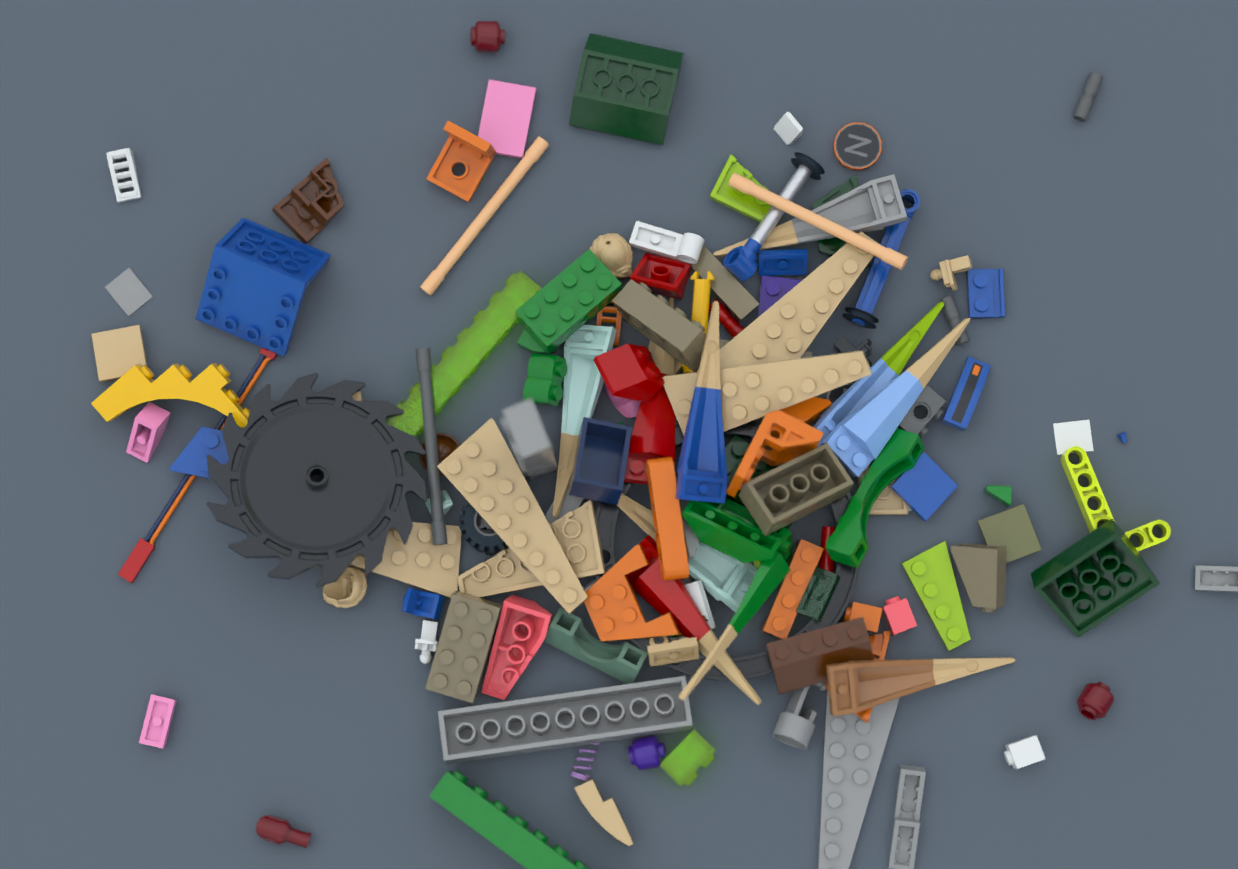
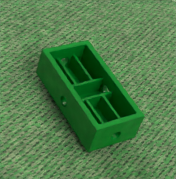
(568, 301)

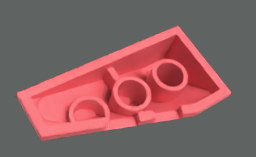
(517, 639)

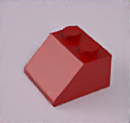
(630, 372)

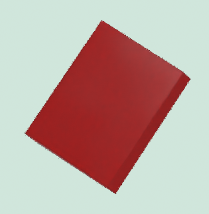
(662, 275)

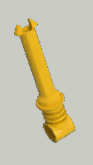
(700, 303)

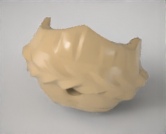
(614, 254)
(347, 590)

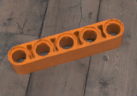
(667, 519)

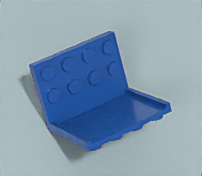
(258, 284)

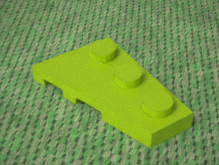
(735, 199)

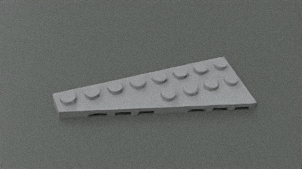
(848, 776)

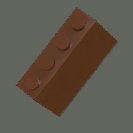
(803, 657)

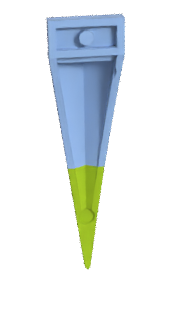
(883, 373)

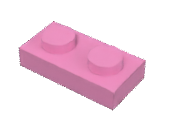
(157, 721)

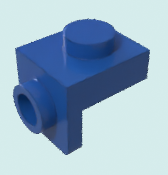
(423, 603)

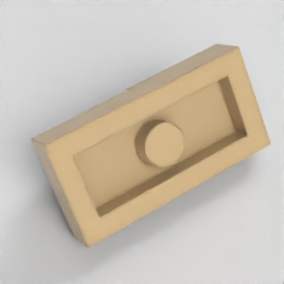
(672, 652)

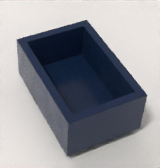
(600, 461)

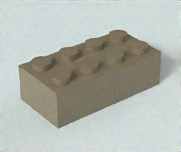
(661, 323)
(795, 489)
(464, 646)

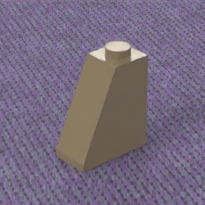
(982, 573)

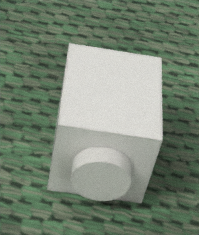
(1024, 752)

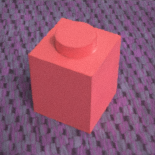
(898, 615)

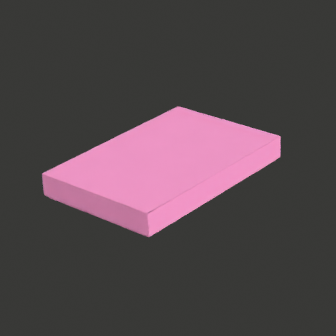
(507, 117)

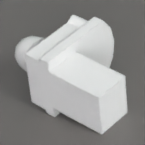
(428, 640)

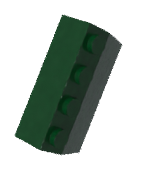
(1094, 578)

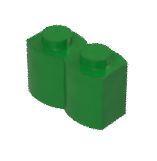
(545, 379)

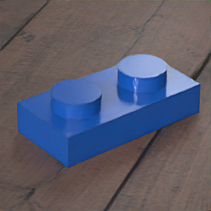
(782, 262)

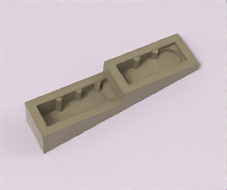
(725, 286)

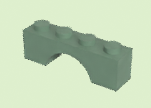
(618, 661)

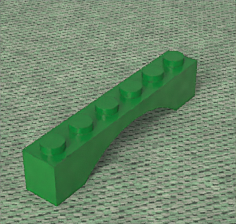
(849, 539)

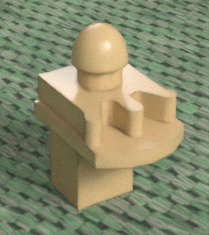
(949, 269)

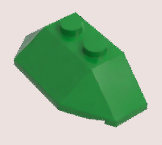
(730, 530)

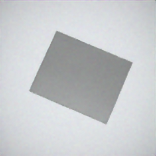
(128, 291)

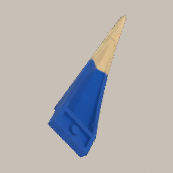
(702, 456)

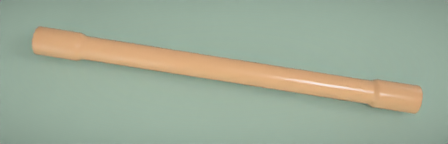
(531, 156)
(885, 254)

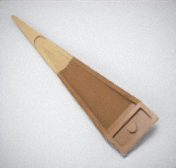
(868, 683)

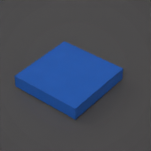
(924, 487)

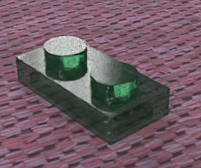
(818, 594)

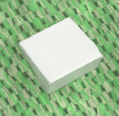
(788, 128)

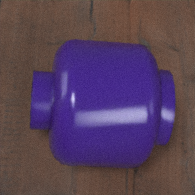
(646, 752)

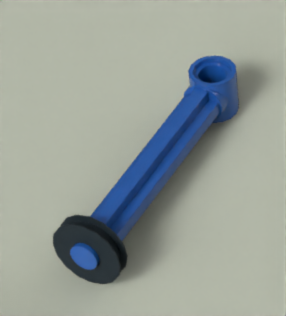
(879, 270)

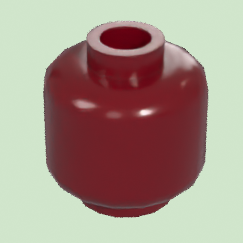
(487, 36)
(1095, 700)

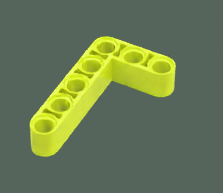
(1103, 512)

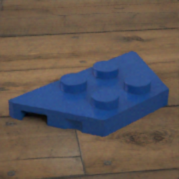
(194, 457)

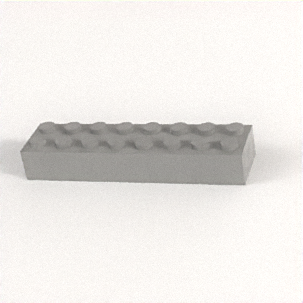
(528, 440)

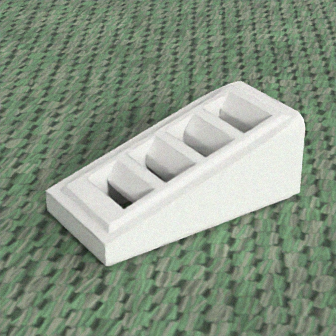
(120, 154)

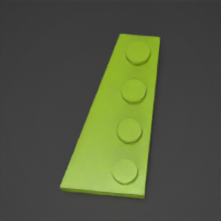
(937, 589)

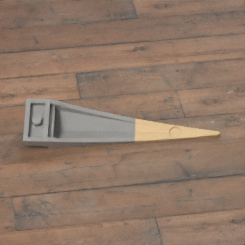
(859, 210)

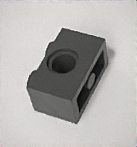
(931, 403)

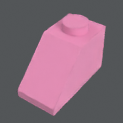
(147, 431)

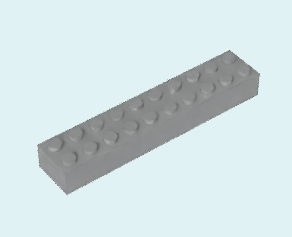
(564, 720)

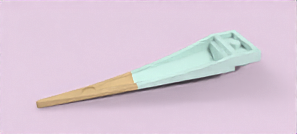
(580, 396)
(720, 574)

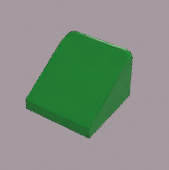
(999, 493)

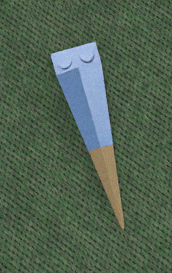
(869, 428)

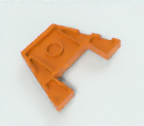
(615, 606)

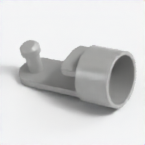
(793, 729)

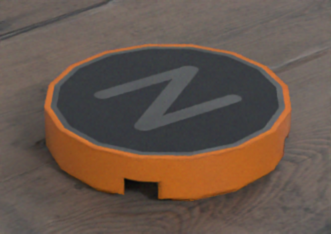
(857, 146)

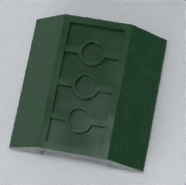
(625, 89)

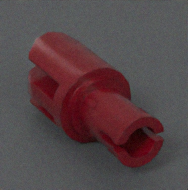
(279, 830)

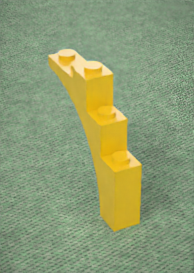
(175, 383)

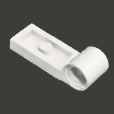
(667, 243)

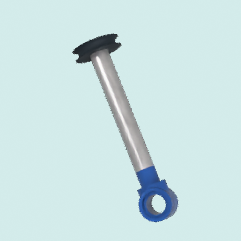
(742, 259)

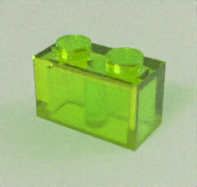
(688, 758)

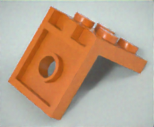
(465, 149)

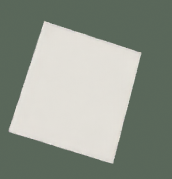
(1073, 434)

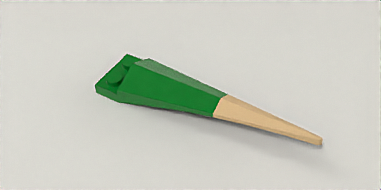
(765, 581)

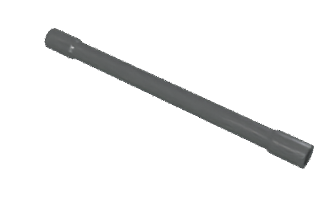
(424, 368)

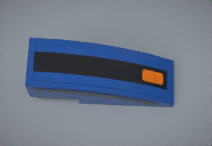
(966, 394)

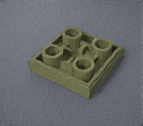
(1010, 529)

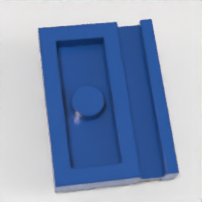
(985, 293)

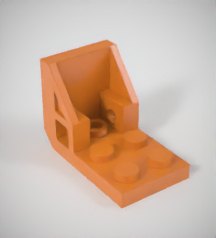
(787, 438)

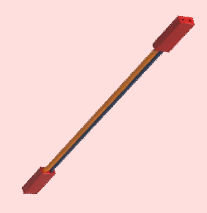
(143, 548)

